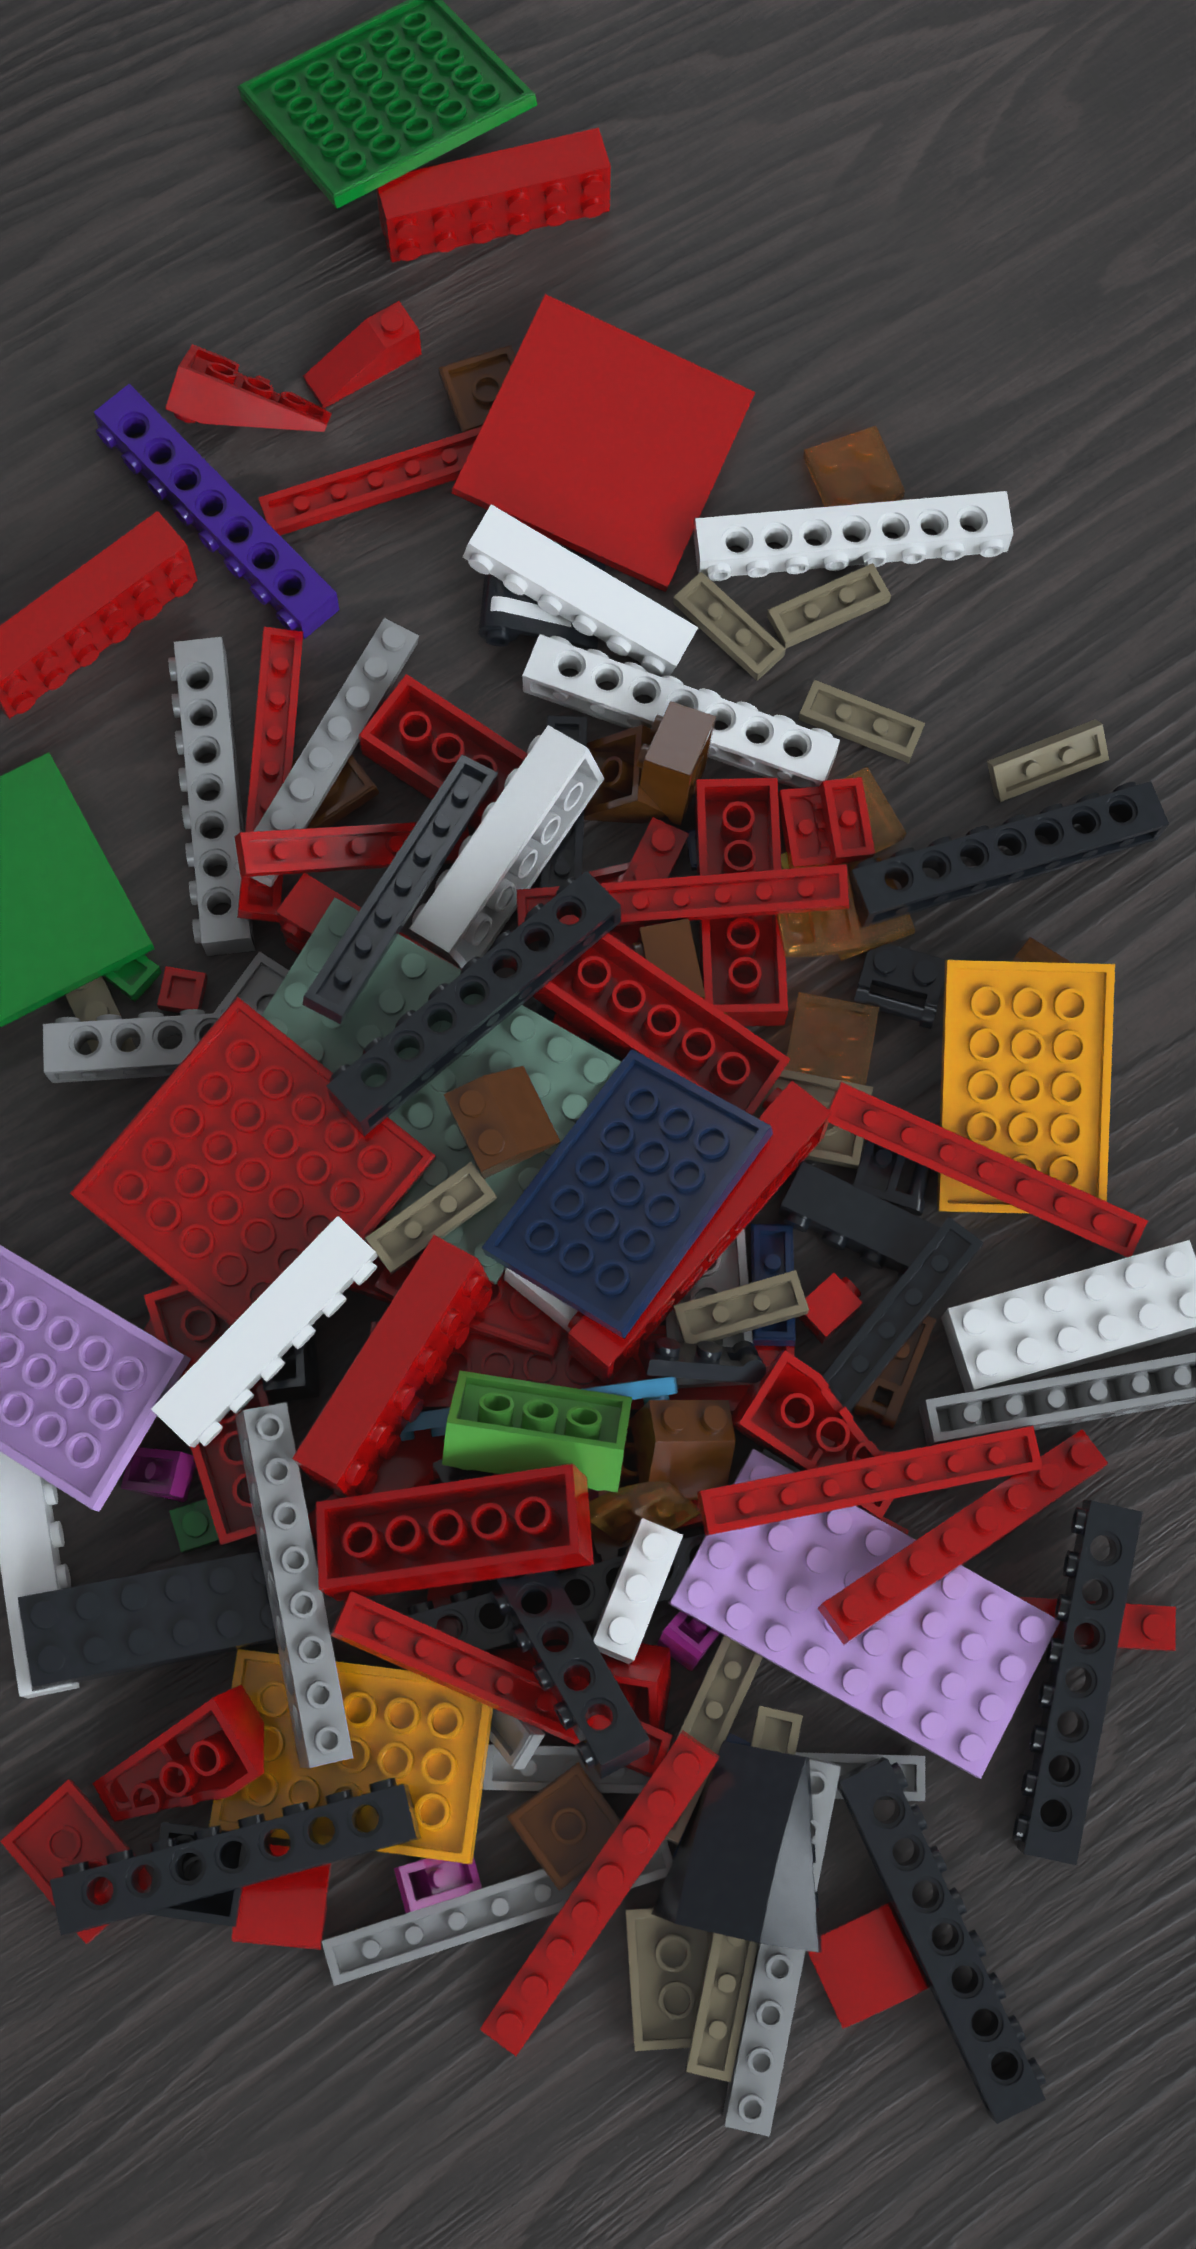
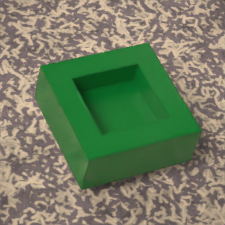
(134, 977)
(194, 1526)

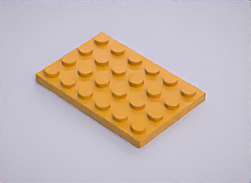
(1028, 1070)
(396, 1730)

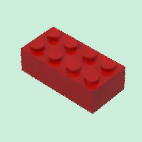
(423, 737)

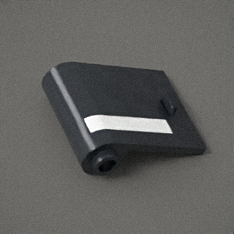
(509, 615)

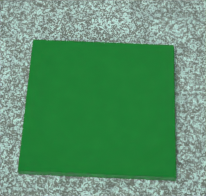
(386, 98)
(58, 895)

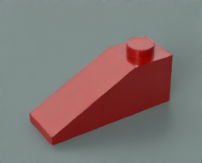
(365, 355)

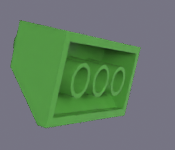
(530, 1425)

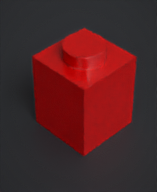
(831, 1306)

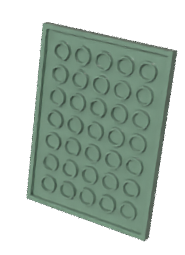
(559, 1064)

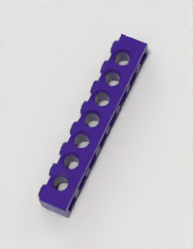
(131, 414)

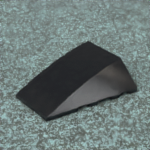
(748, 1853)

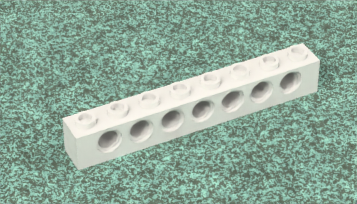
(830, 525)
(619, 707)

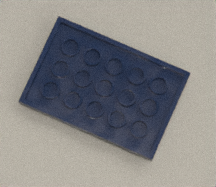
(627, 1192)

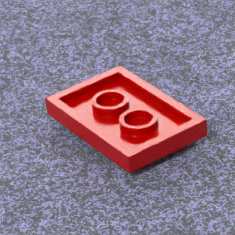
(65, 1833)

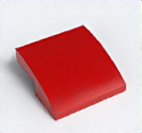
(826, 823)
(285, 1909)
(868, 1965)

